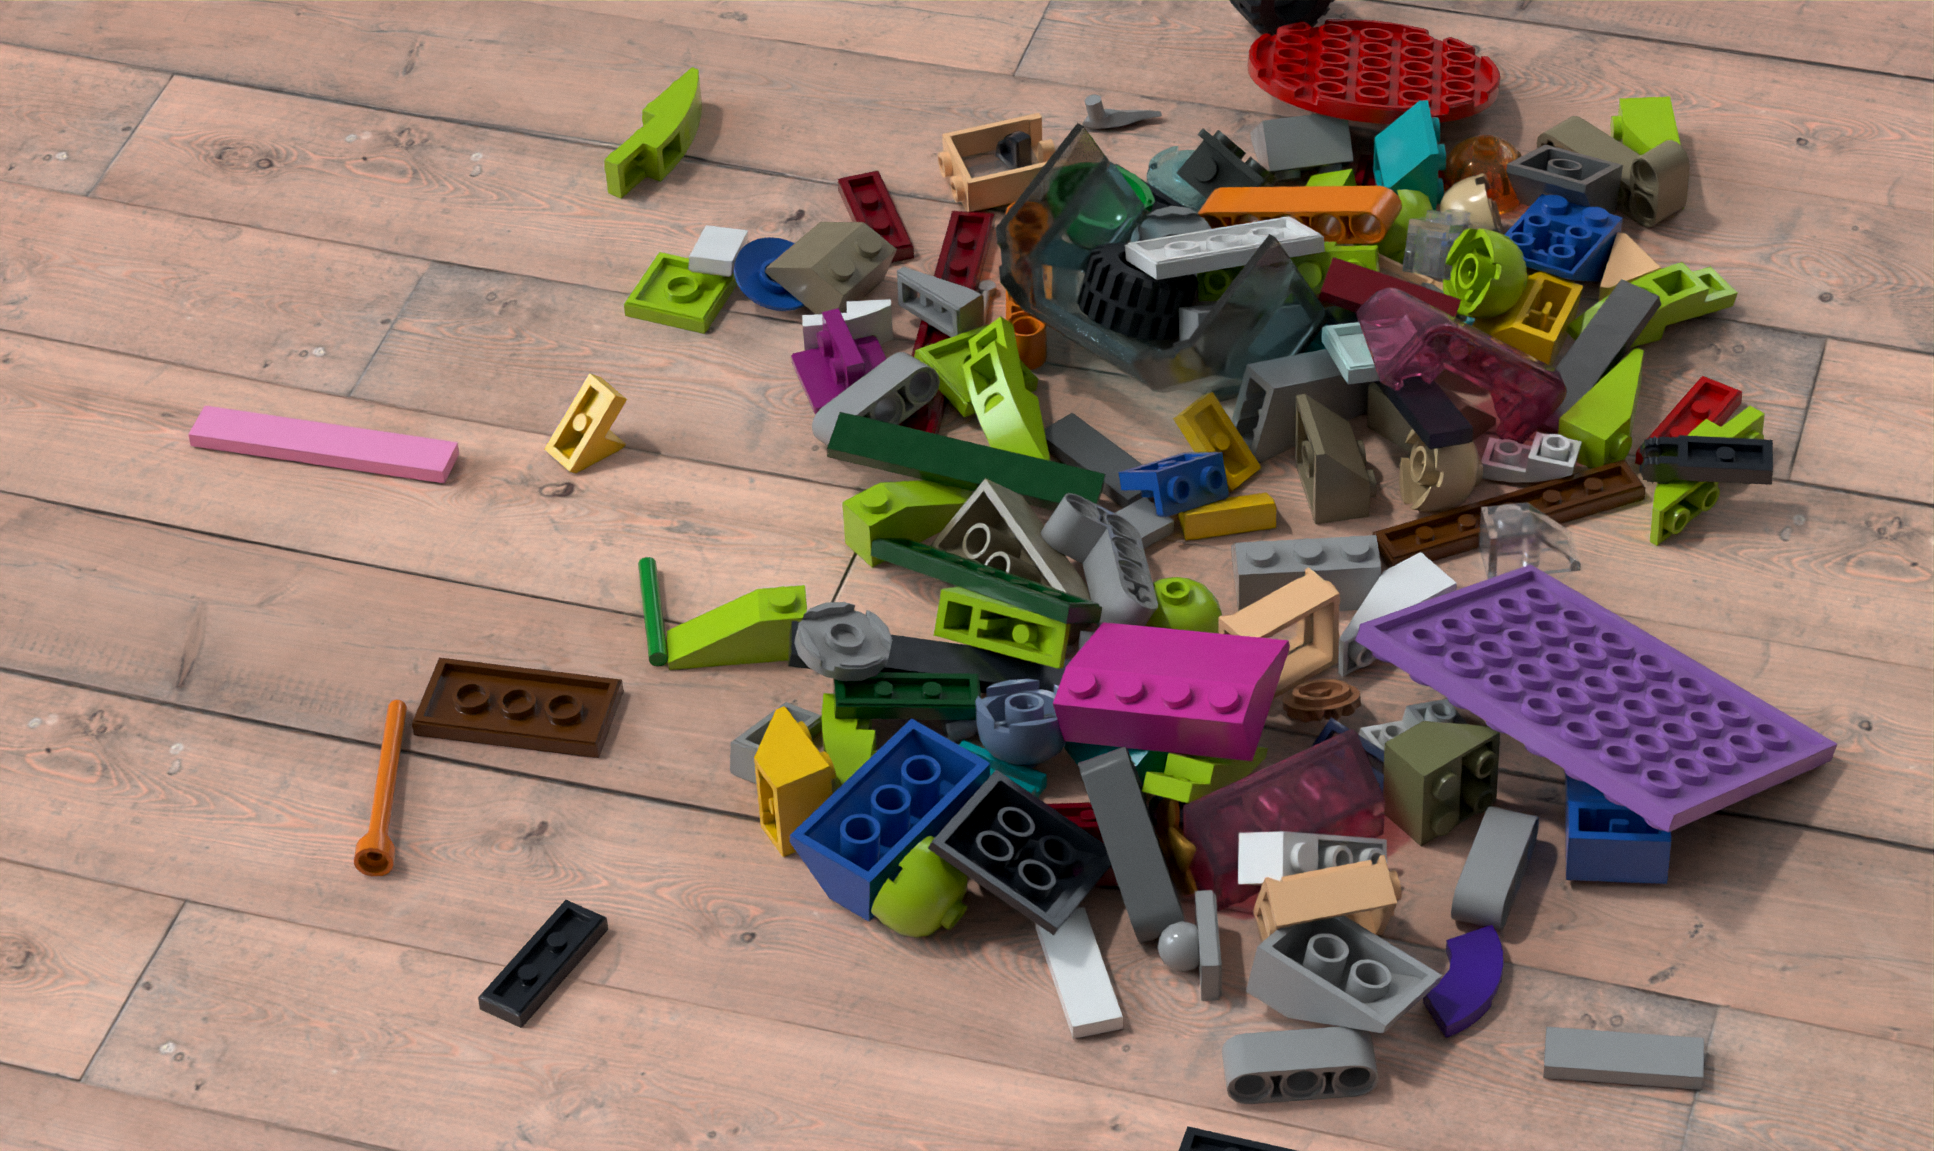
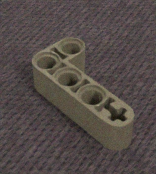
(1650, 184)

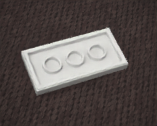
(1219, 247)

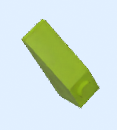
(1644, 123)
(1606, 414)
(899, 511)
(1000, 627)
(740, 631)

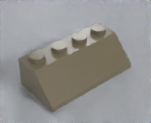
(1006, 534)

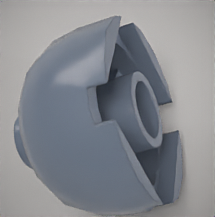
(1019, 722)

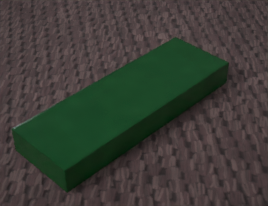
(908, 696)

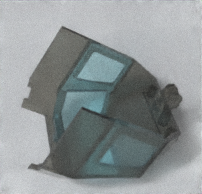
(1087, 202)

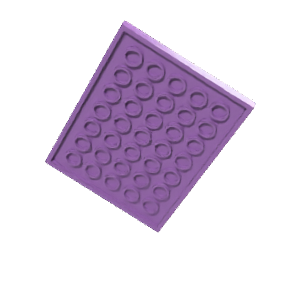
(1597, 696)

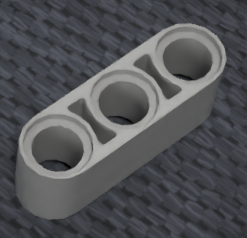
(884, 394)
(1495, 868)
(1299, 1065)

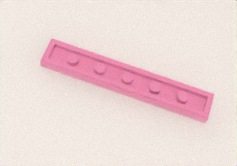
(324, 444)

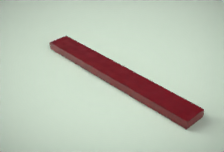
(960, 263)

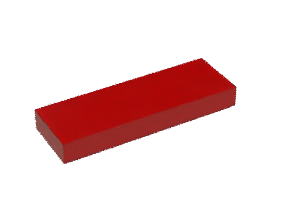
(1703, 401)

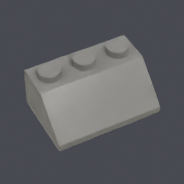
(1346, 562)

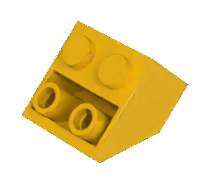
(1538, 318)
(790, 778)

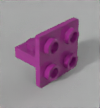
(836, 362)

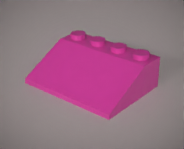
(1170, 690)

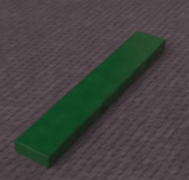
(958, 461)
(987, 580)

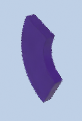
(1470, 982)

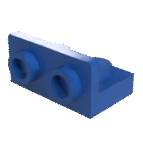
(1179, 481)

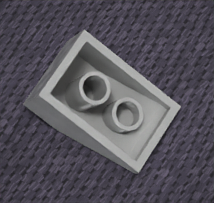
(1338, 975)

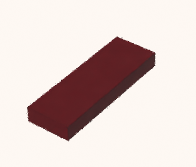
(871, 203)
(1352, 285)

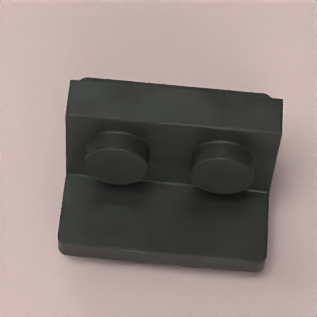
(1219, 165)

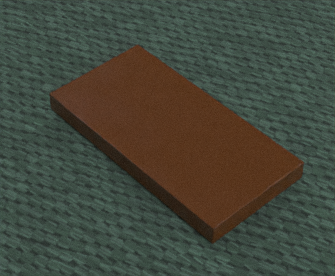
(518, 707)

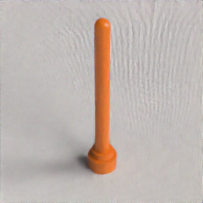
(375, 849)

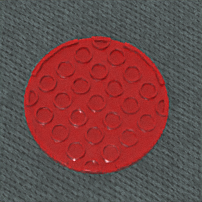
(1372, 71)

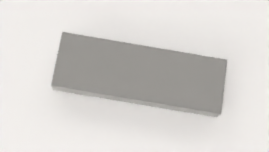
(1624, 1058)

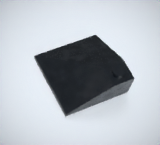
(1023, 852)

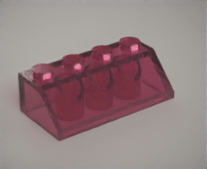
(1312, 792)

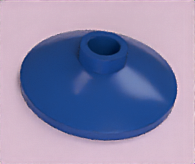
(755, 283)

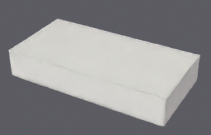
(717, 250)

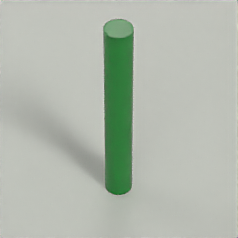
(652, 611)

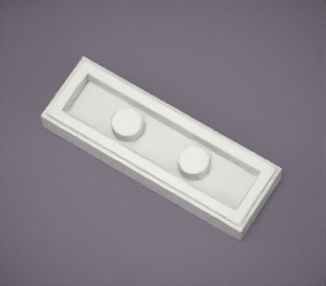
(1081, 977)

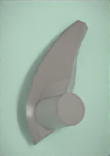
(1110, 118)

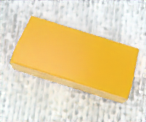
(1229, 516)

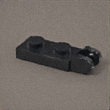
(1707, 459)

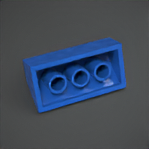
(884, 812)

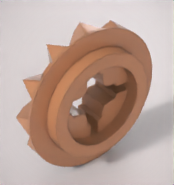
(1321, 700)

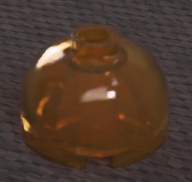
(1488, 156)

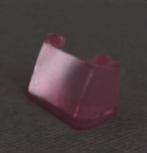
(1421, 340)

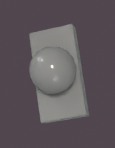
(1190, 945)

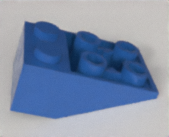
(1566, 238)
(1610, 840)

